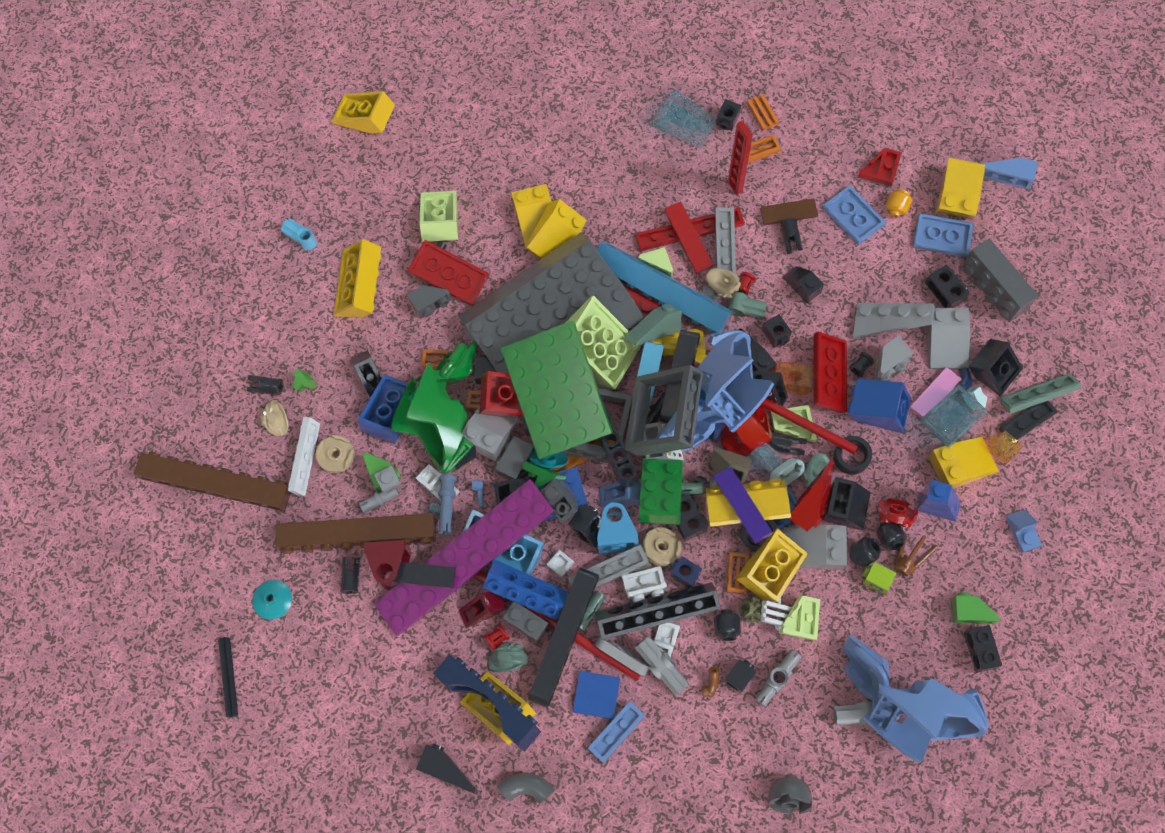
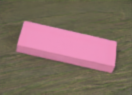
(935, 392)

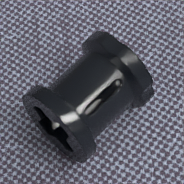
(861, 364)

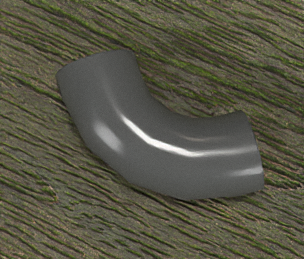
(526, 784)

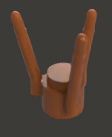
(905, 564)

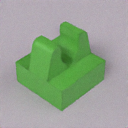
(303, 380)

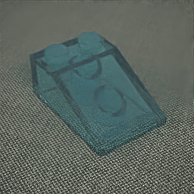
(683, 119)
(954, 416)

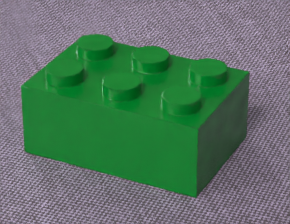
(661, 491)

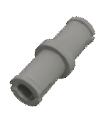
(378, 499)

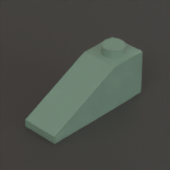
(656, 325)

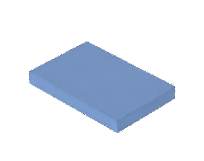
(854, 215)
(943, 235)

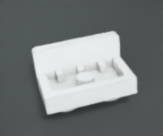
(644, 584)

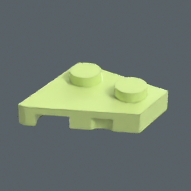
(788, 428)
(802, 619)

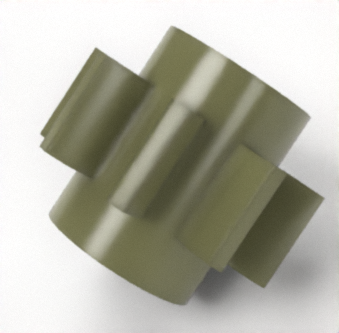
(751, 610)

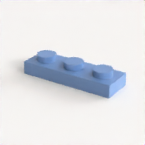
(616, 732)

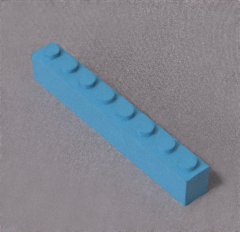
(665, 288)

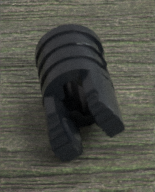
(791, 233)
(266, 385)
(783, 443)
(350, 578)

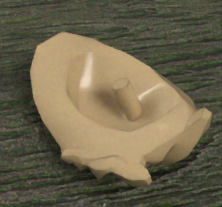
(723, 282)
(274, 418)

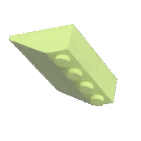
(604, 343)

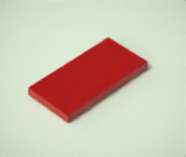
(448, 272)
(830, 372)

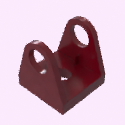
(386, 557)

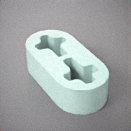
(786, 470)

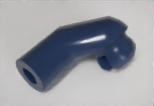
(966, 378)

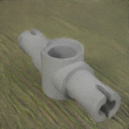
(772, 687)

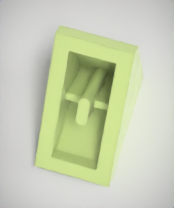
(659, 260)

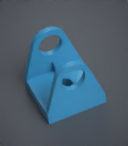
(618, 535)

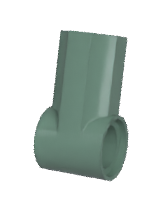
(742, 305)

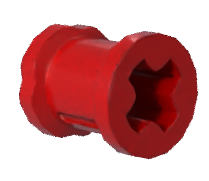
(746, 281)
(496, 637)

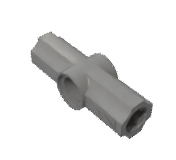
(662, 665)
(853, 714)

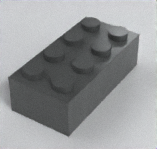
(999, 280)

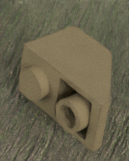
(724, 459)

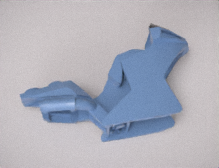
(730, 367)
(924, 703)

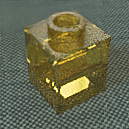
(1004, 447)

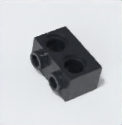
(943, 290)
(691, 516)
(586, 524)
(982, 649)

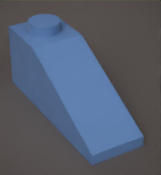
(1014, 172)

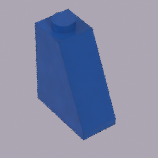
(939, 500)

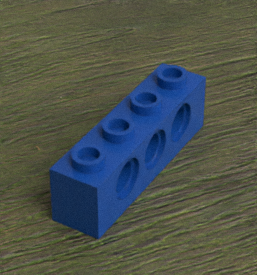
(525, 589)

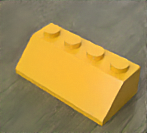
(357, 280)
(768, 496)

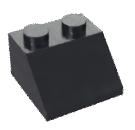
(996, 365)

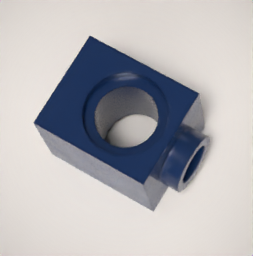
(690, 579)

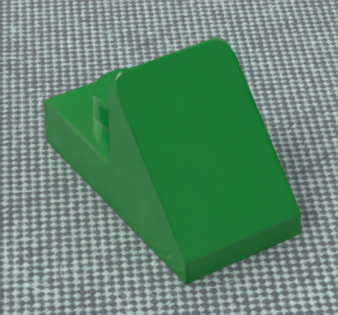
(543, 475)

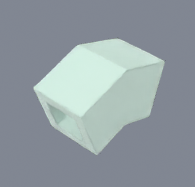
(976, 393)

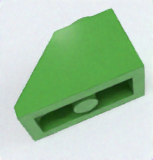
(376, 465)
(971, 610)

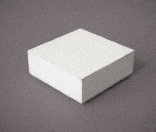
(560, 563)

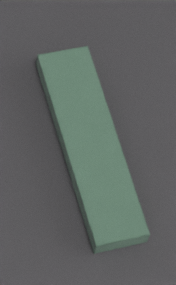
(1040, 393)

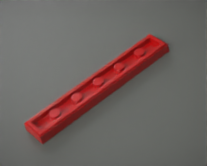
(739, 157)
(666, 234)

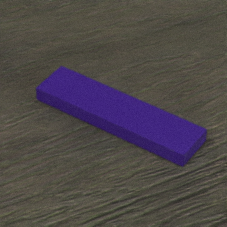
(742, 505)

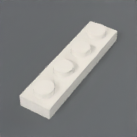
(304, 456)

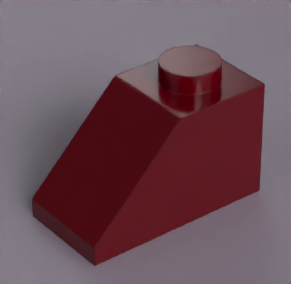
(482, 608)

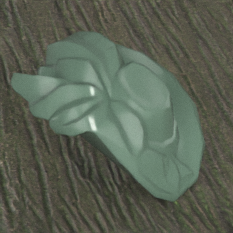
(814, 467)
(507, 658)

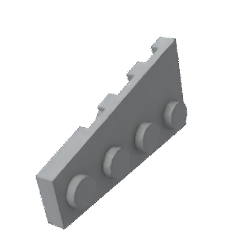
(885, 317)

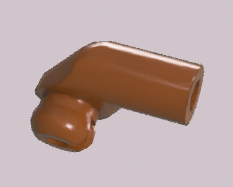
(713, 683)

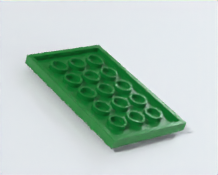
(556, 390)

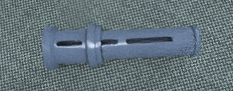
(446, 495)

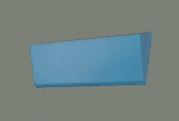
(522, 555)

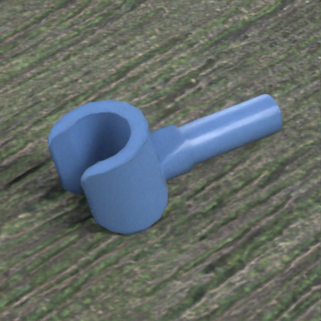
(478, 486)

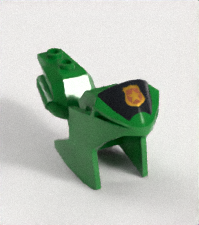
(432, 415)

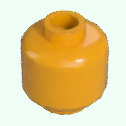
(898, 202)

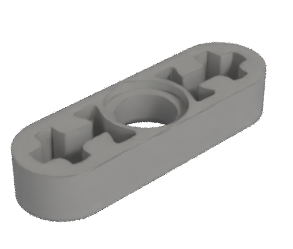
(622, 655)

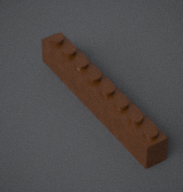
(213, 482)
(354, 532)

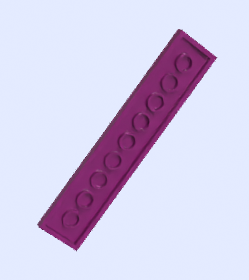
(468, 554)

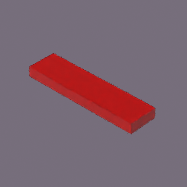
(688, 237)

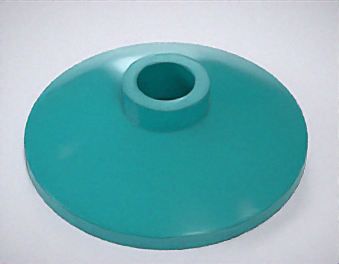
(551, 462)
(278, 606)

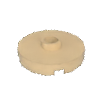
(331, 445)
(667, 540)

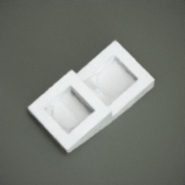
(430, 480)
(666, 636)

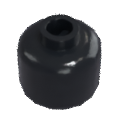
(891, 535)
(865, 551)
(727, 625)

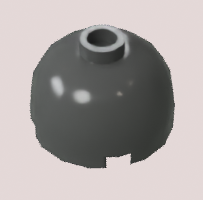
(790, 794)

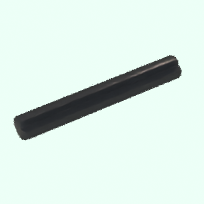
(228, 677)

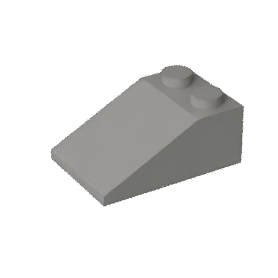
(949, 339)
(489, 433)
(824, 545)

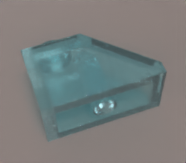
(766, 459)

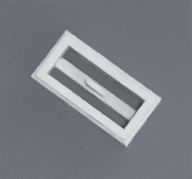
(764, 611)

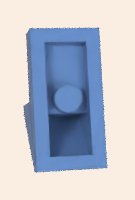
(1023, 529)

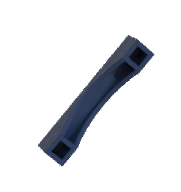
(515, 725)

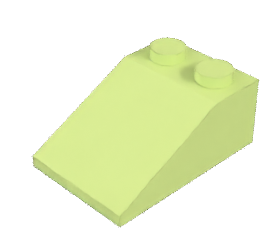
(439, 216)

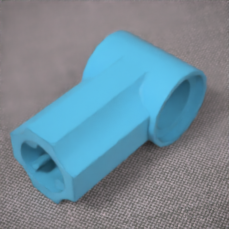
(299, 234)

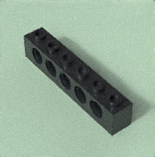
(657, 610)

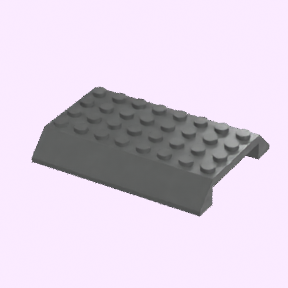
(547, 298)

